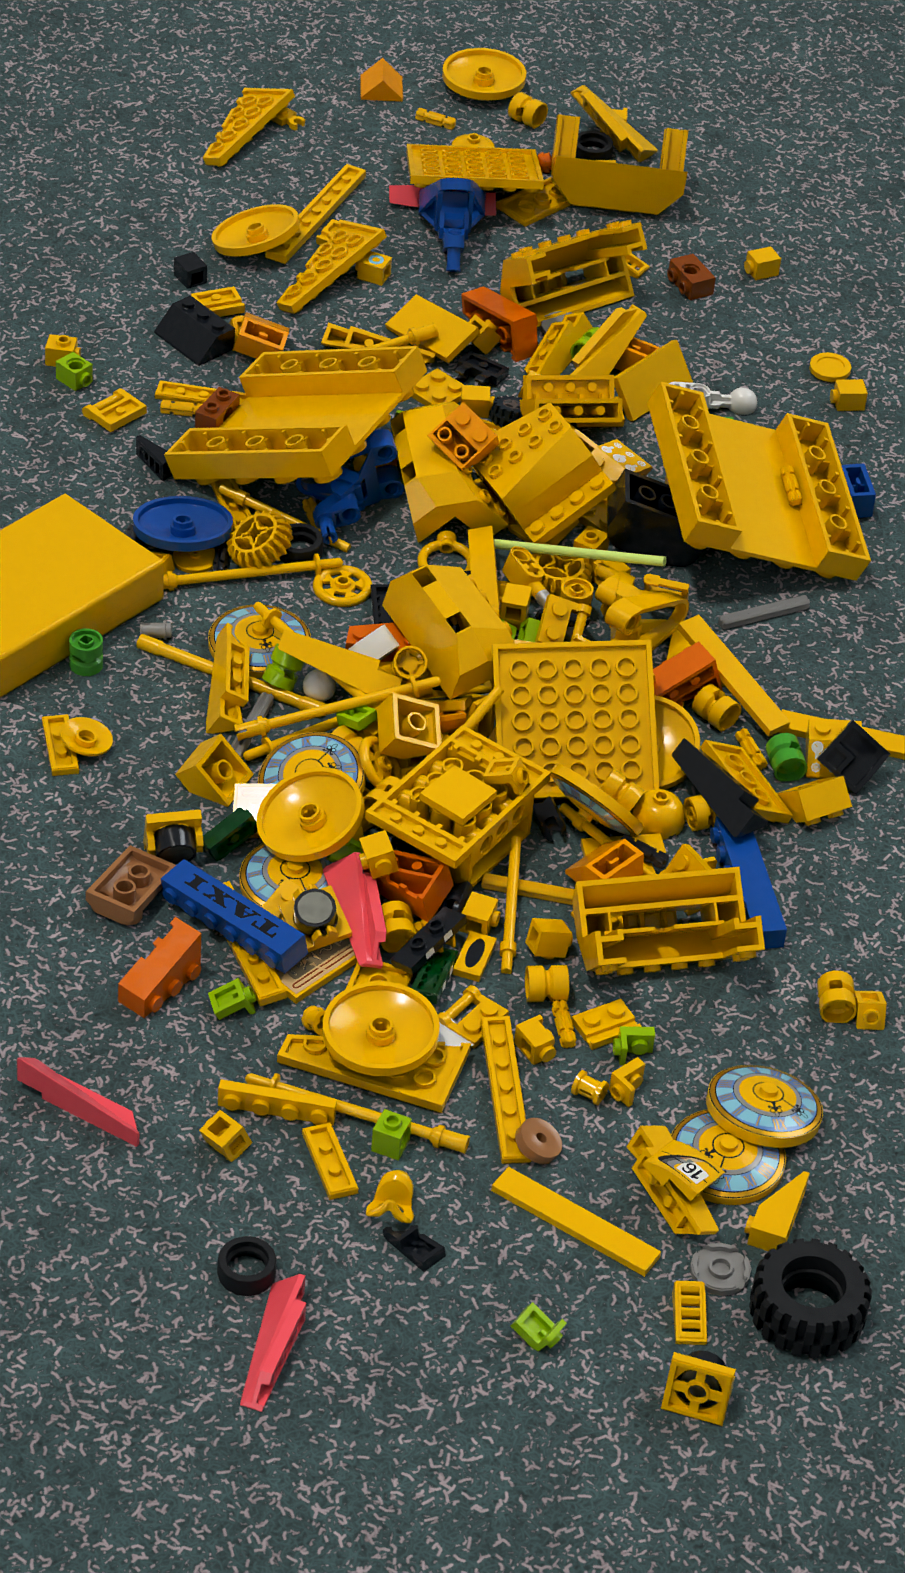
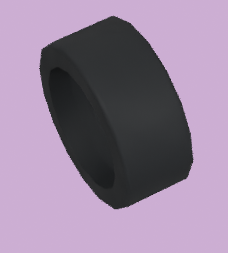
(597, 139)
(306, 533)
(244, 1284)

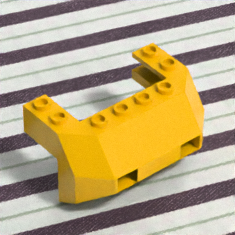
(615, 184)
(601, 255)
(433, 482)
(420, 609)
(659, 939)

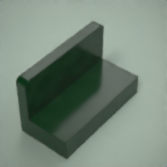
(229, 833)

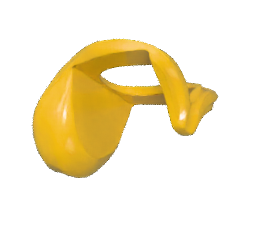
(392, 1193)

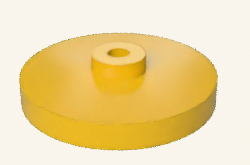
(830, 367)
(194, 561)

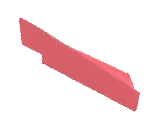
(409, 196)
(361, 906)
(78, 1100)
(277, 1335)

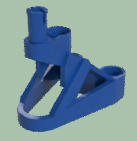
(452, 213)
(348, 494)

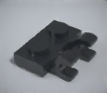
(482, 368)

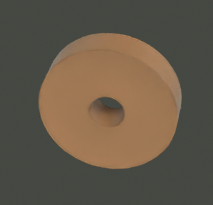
(538, 1140)

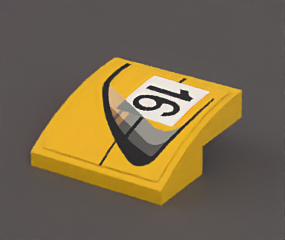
(684, 1167)

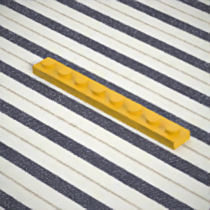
(319, 210)

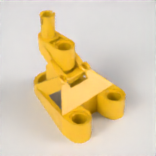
(628, 602)

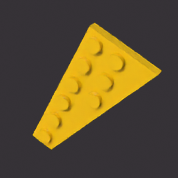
(245, 120)
(329, 261)
(423, 1086)

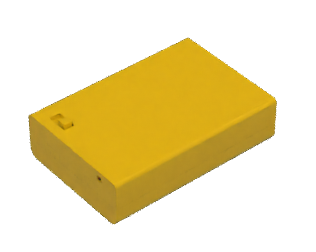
(64, 575)

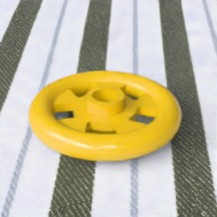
(342, 586)
(377, 765)

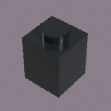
(190, 270)

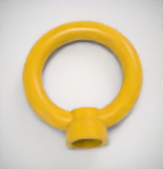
(446, 543)

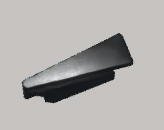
(721, 790)

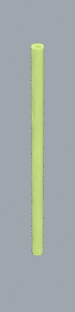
(583, 552)

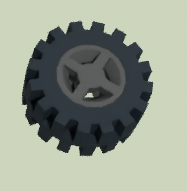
(505, 410)

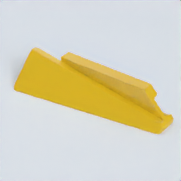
(613, 125)
(357, 338)
(608, 342)
(554, 349)
(338, 662)
(228, 683)
(679, 1212)

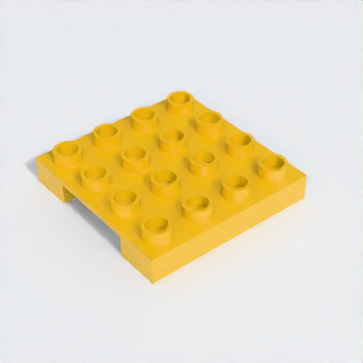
(300, 415)
(733, 492)

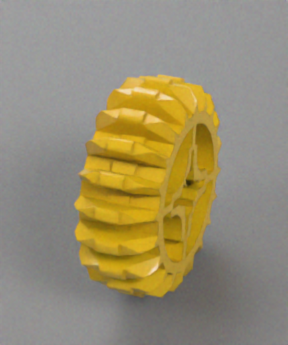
(260, 539)
(561, 568)

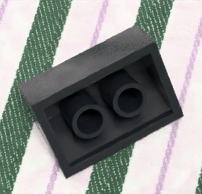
(196, 331)

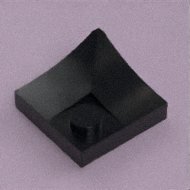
(854, 756)

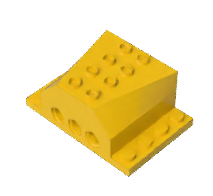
(543, 474)
(482, 840)

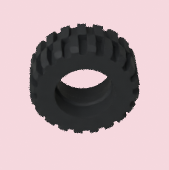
(804, 1327)

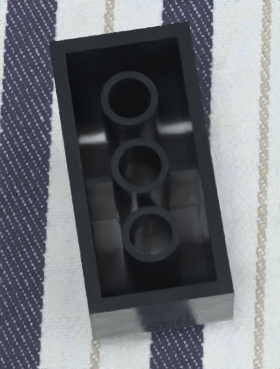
(646, 521)

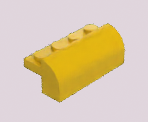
(574, 397)

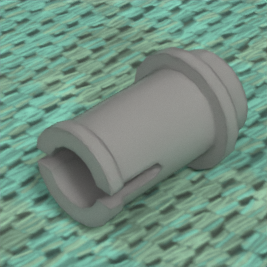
(157, 630)

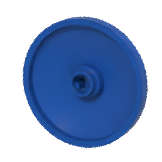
(182, 523)

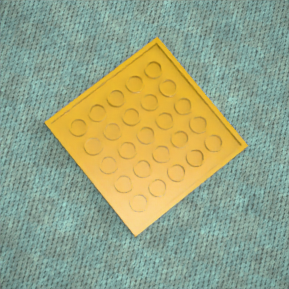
(484, 165)
(579, 708)

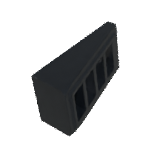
(153, 457)

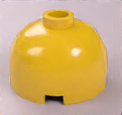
(660, 813)

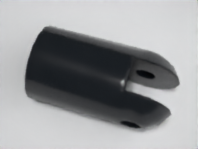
(549, 818)
(458, 896)

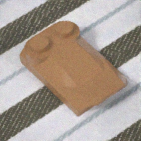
(128, 886)

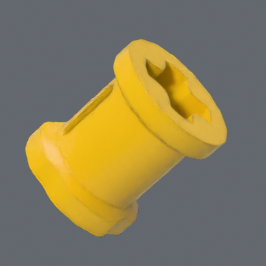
(313, 1019)
(589, 1087)

